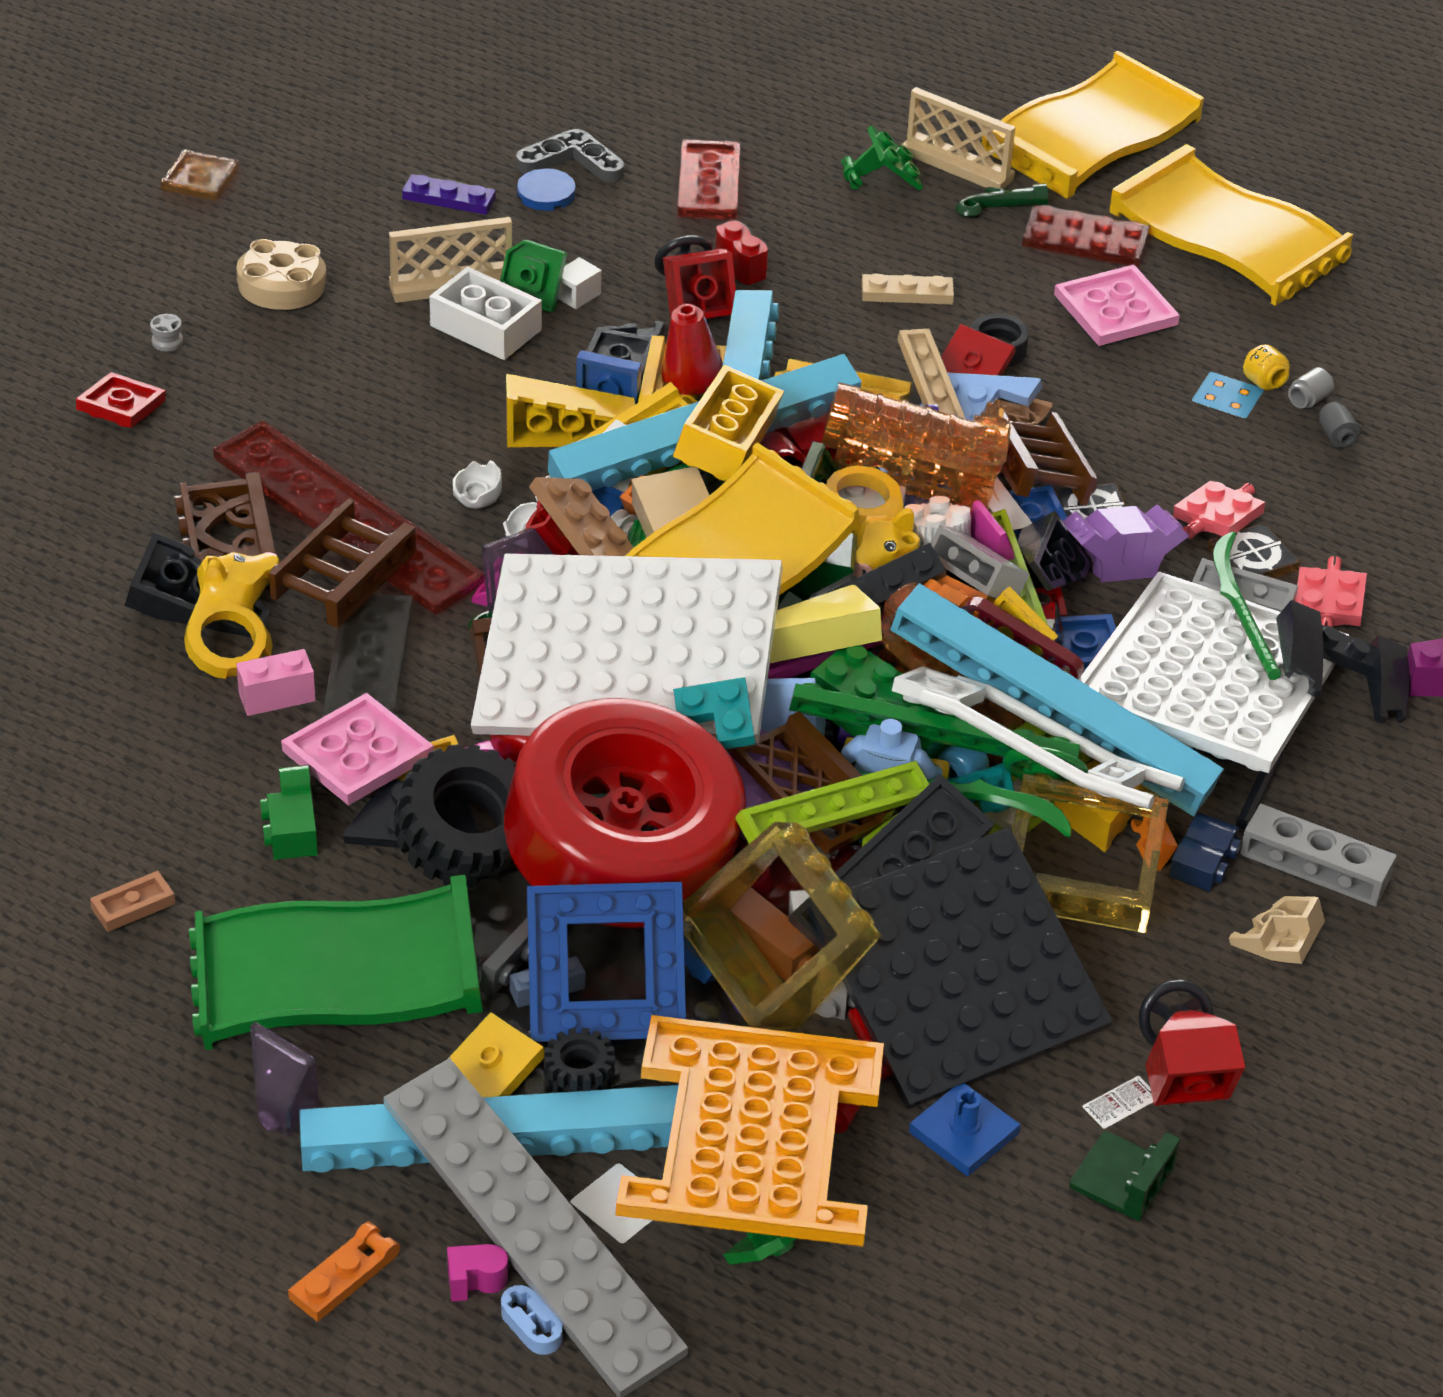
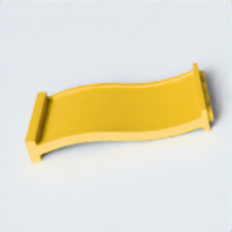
(1106, 117)
(1249, 232)
(761, 514)

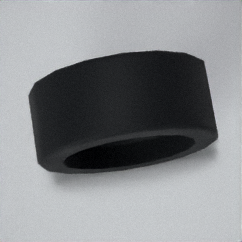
(1008, 328)

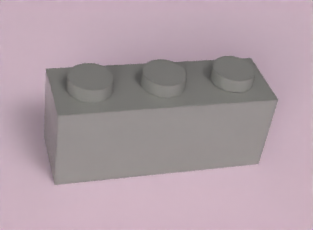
(977, 563)

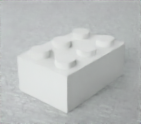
(485, 313)

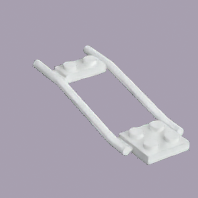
(957, 694)

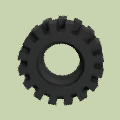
(579, 1047)

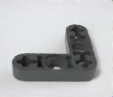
(570, 145)

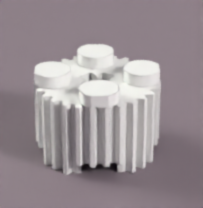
(939, 512)

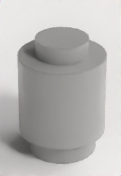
(1311, 388)

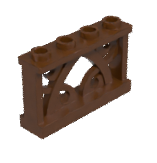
(232, 497)

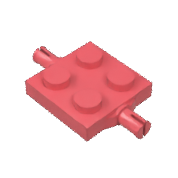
(1218, 509)
(1333, 593)

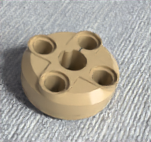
(281, 274)

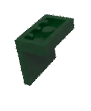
(1126, 1174)

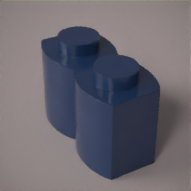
(1205, 852)

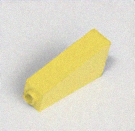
(826, 624)

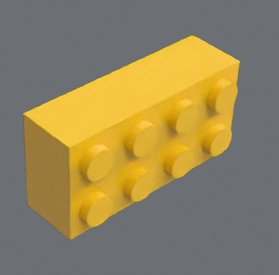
(727, 423)

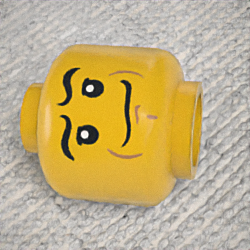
(1266, 367)

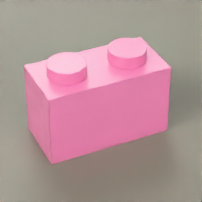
(275, 682)

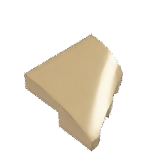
(1284, 930)

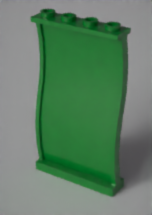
(334, 962)

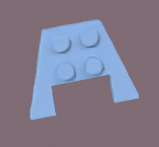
(977, 389)

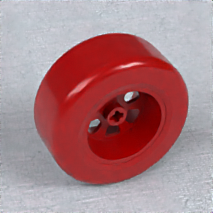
(639, 758)

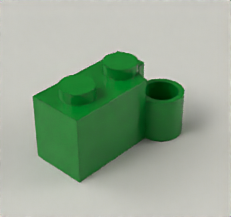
(290, 815)

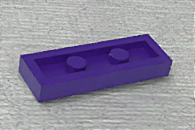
(449, 194)

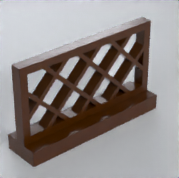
(821, 759)

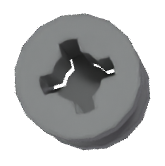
(166, 332)

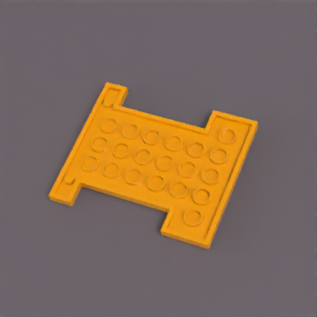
(753, 1129)

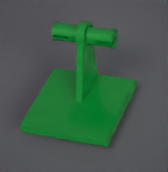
(882, 153)

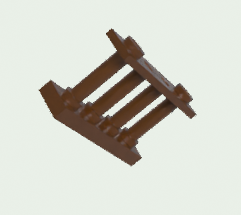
(1023, 467)
(355, 585)

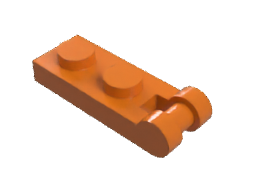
(343, 1272)

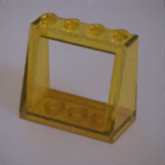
(1088, 900)
(738, 962)

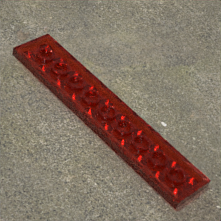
(313, 490)

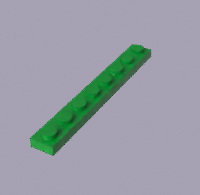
(944, 729)

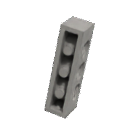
(1318, 854)

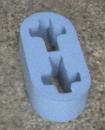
(525, 1324)

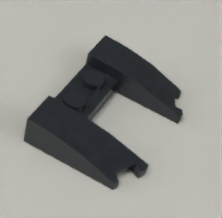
(1308, 642)

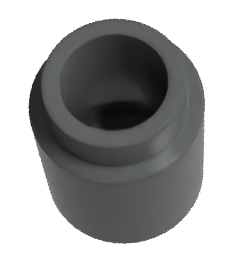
(1339, 424)

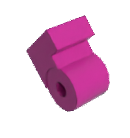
(476, 1269)

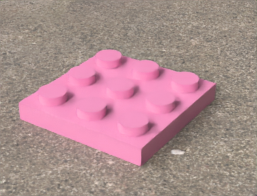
(1116, 305)
(357, 748)

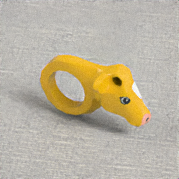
(884, 530)
(228, 592)

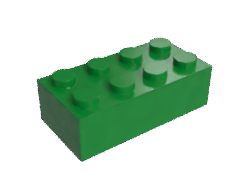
(870, 678)

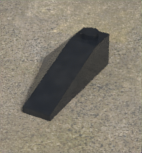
(1052, 552)
(169, 586)

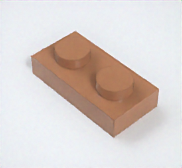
(132, 901)

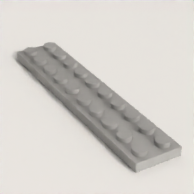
(536, 1228)

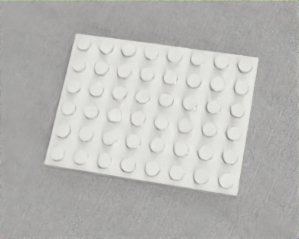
(622, 630)
(1197, 677)

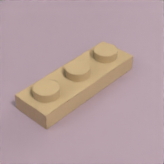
(907, 289)

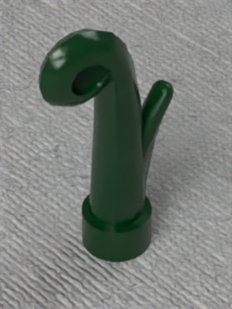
(997, 197)

